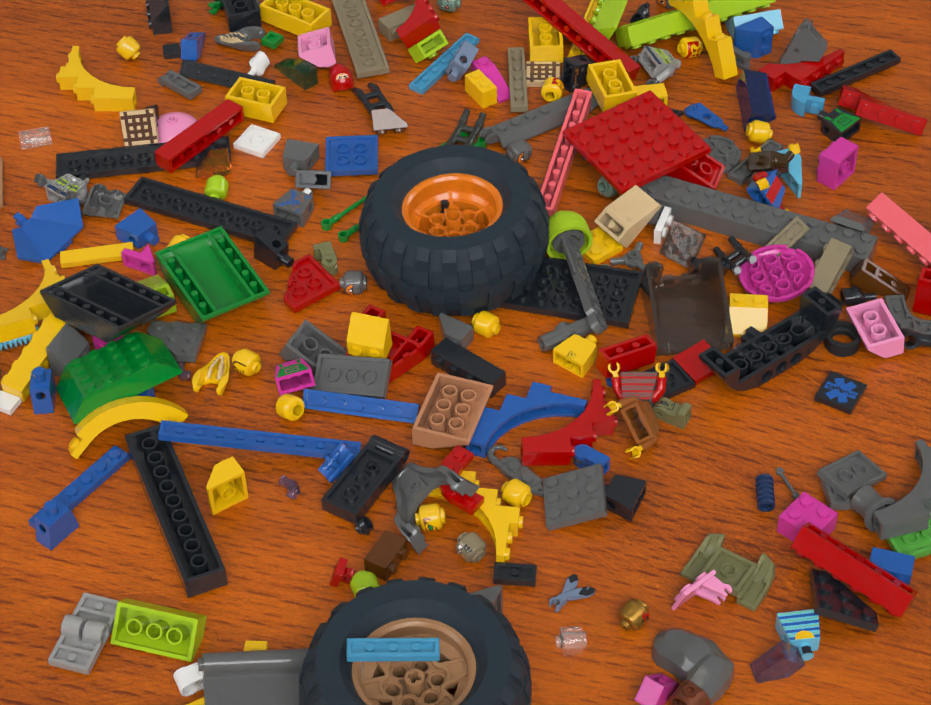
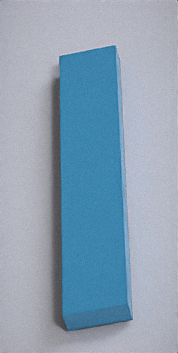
(438, 67)

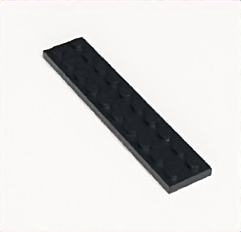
(123, 160)
(205, 210)

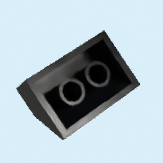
(159, 16)

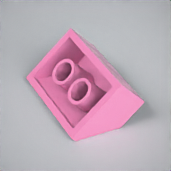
(317, 47)
(877, 328)

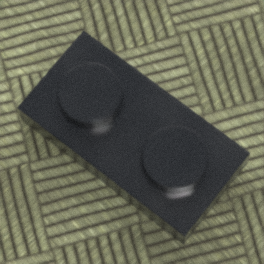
(515, 574)

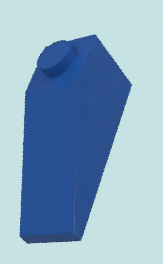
(192, 45)

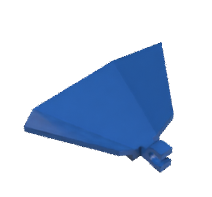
(47, 230)

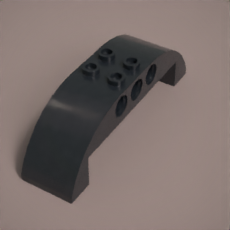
(776, 347)

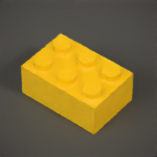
(544, 41)
(610, 83)
(258, 99)

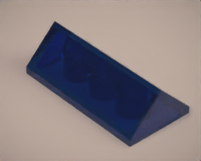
(755, 97)

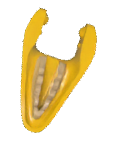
(214, 372)

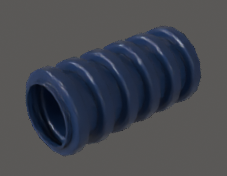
(765, 493)

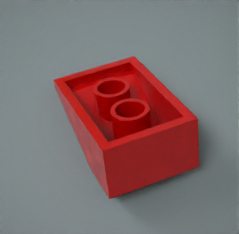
(703, 172)

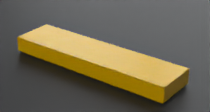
(93, 255)

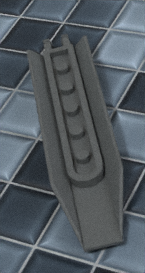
(532, 122)

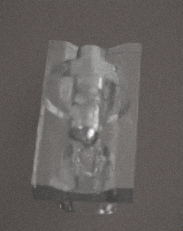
(35, 137)

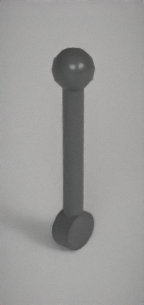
(780, 472)

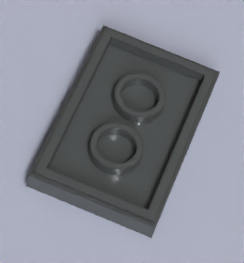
(851, 474)

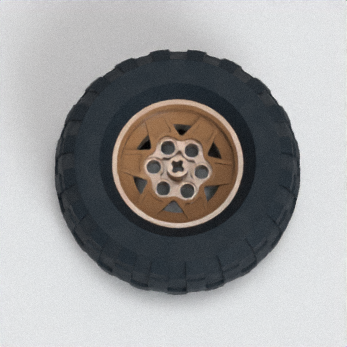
(476, 650)

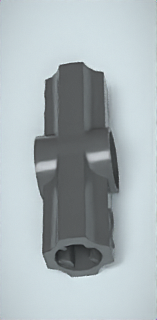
(562, 332)

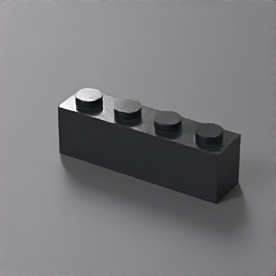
(465, 364)

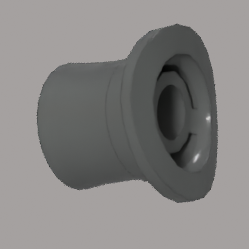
(869, 500)

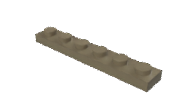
(517, 79)

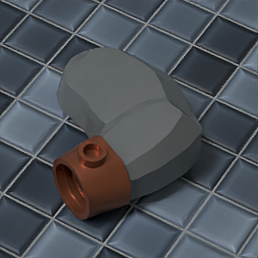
(696, 663)

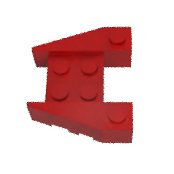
(405, 351)

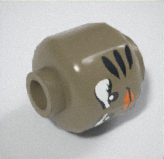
(471, 547)

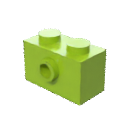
(428, 46)

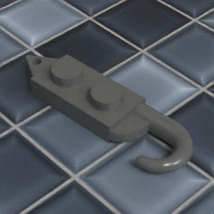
(513, 468)

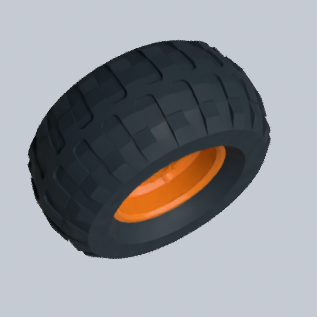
(471, 253)

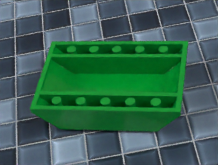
(210, 274)
(115, 372)

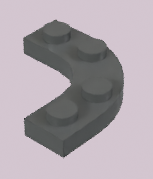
(904, 319)

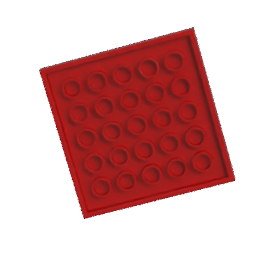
(636, 142)

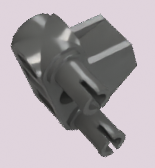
(805, 45)

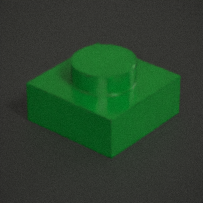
(272, 40)

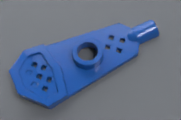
(699, 112)

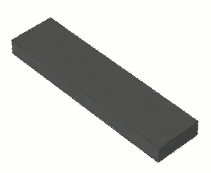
(741, 174)

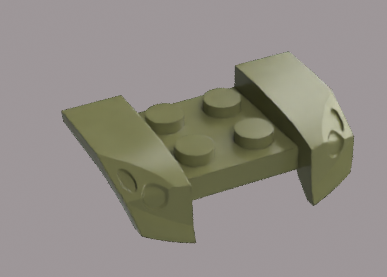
(747, 579)

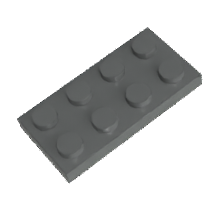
(353, 375)

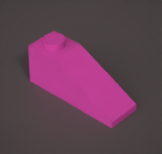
(491, 72)

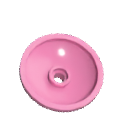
(172, 124)

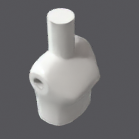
(258, 64)

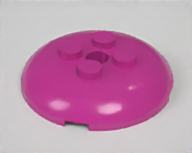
(775, 276)

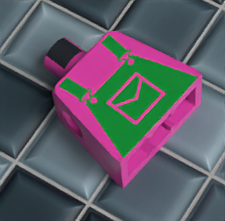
(293, 376)

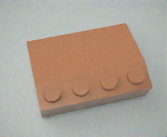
(450, 412)

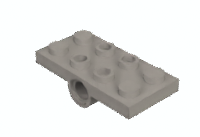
(84, 634)

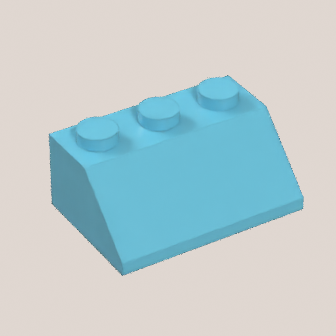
(773, 17)

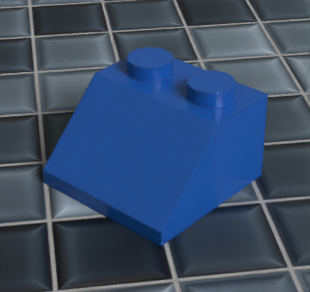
(754, 37)

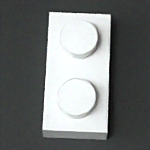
(662, 225)

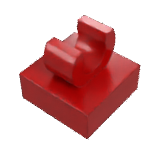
(341, 573)

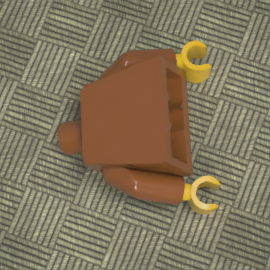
(640, 421)

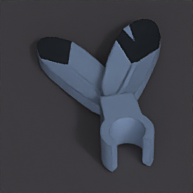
(571, 593)

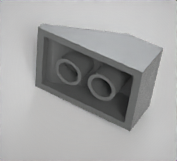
(308, 343)

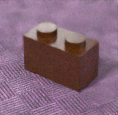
(386, 555)

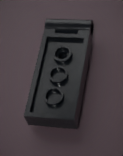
(365, 479)

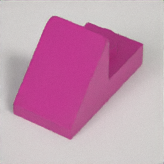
(139, 261)

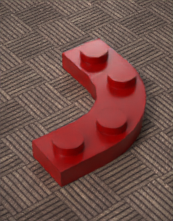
(457, 461)

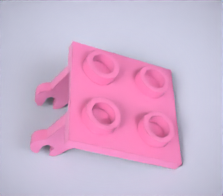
(705, 586)

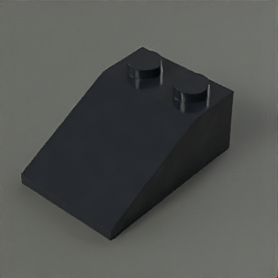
(241, 14)

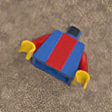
(767, 188)

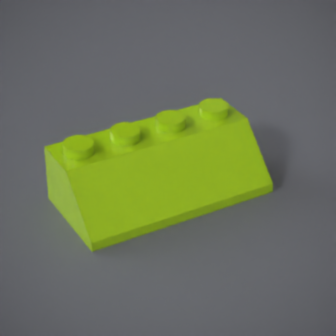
(607, 16)
(158, 629)

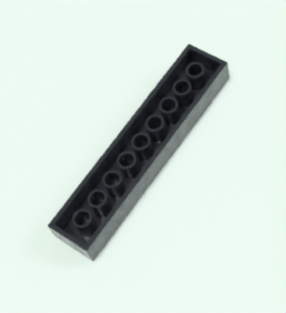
(176, 512)

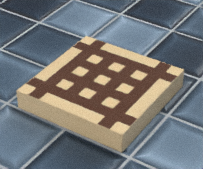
(539, 71)
(139, 127)

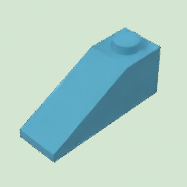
(794, 177)

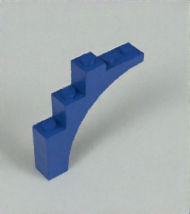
(518, 410)

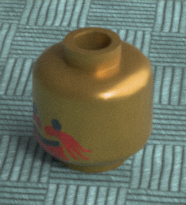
(633, 615)

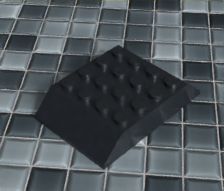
(104, 302)

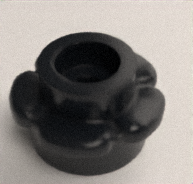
(364, 525)

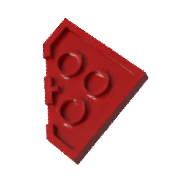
(308, 284)

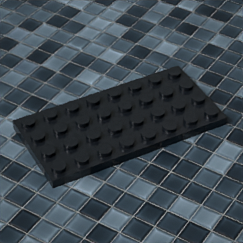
(556, 294)

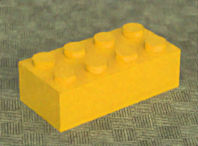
(295, 15)

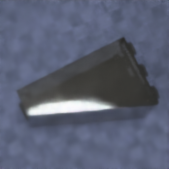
(687, 307)

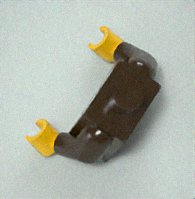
(771, 160)

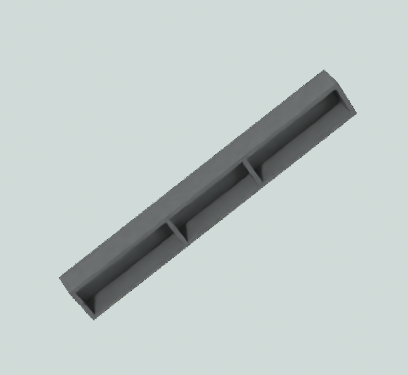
(751, 219)

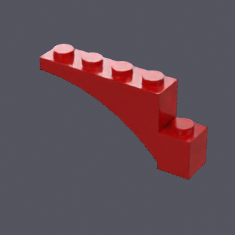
(803, 72)
(879, 111)

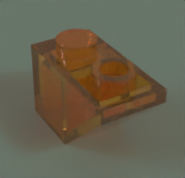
(215, 163)

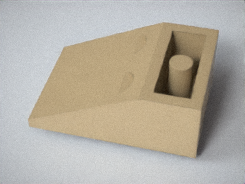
(628, 215)

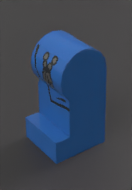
(587, 456)

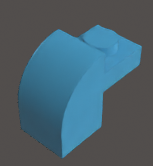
(803, 102)

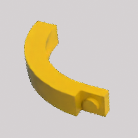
(121, 410)

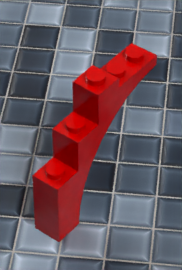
(559, 446)

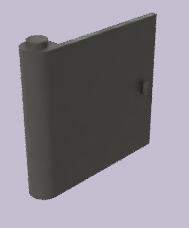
(252, 677)

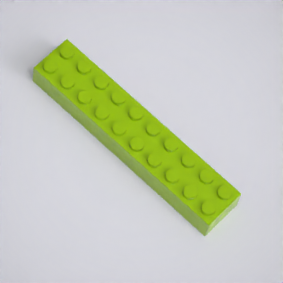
(676, 23)

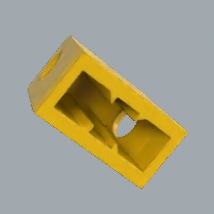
(576, 354)

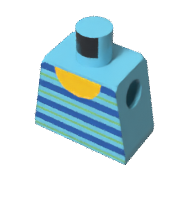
(800, 630)

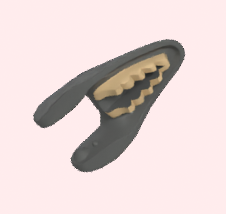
(241, 39)

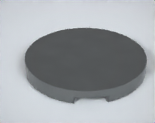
(724, 151)

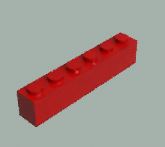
(199, 136)
(854, 570)

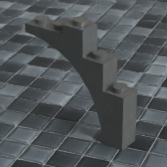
(913, 510)

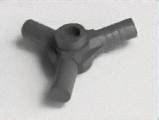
(632, 259)

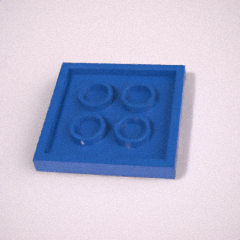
(352, 155)

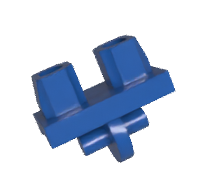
(336, 462)

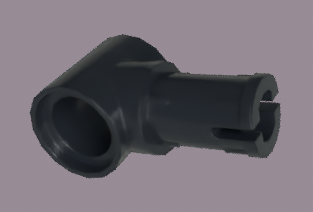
(916, 339)

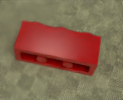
(629, 354)

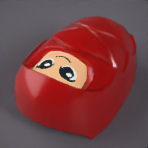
(340, 78)

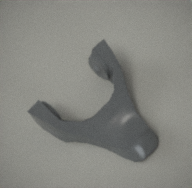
(411, 489)

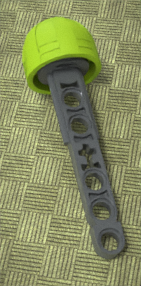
(569, 241)

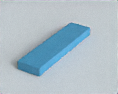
(392, 649)

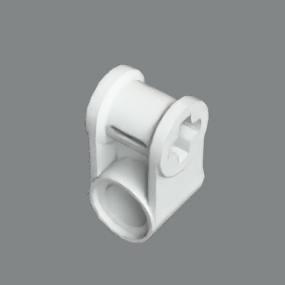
(189, 679)

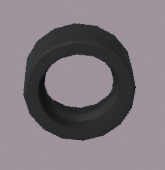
(843, 349)

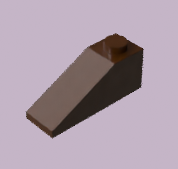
(876, 280)

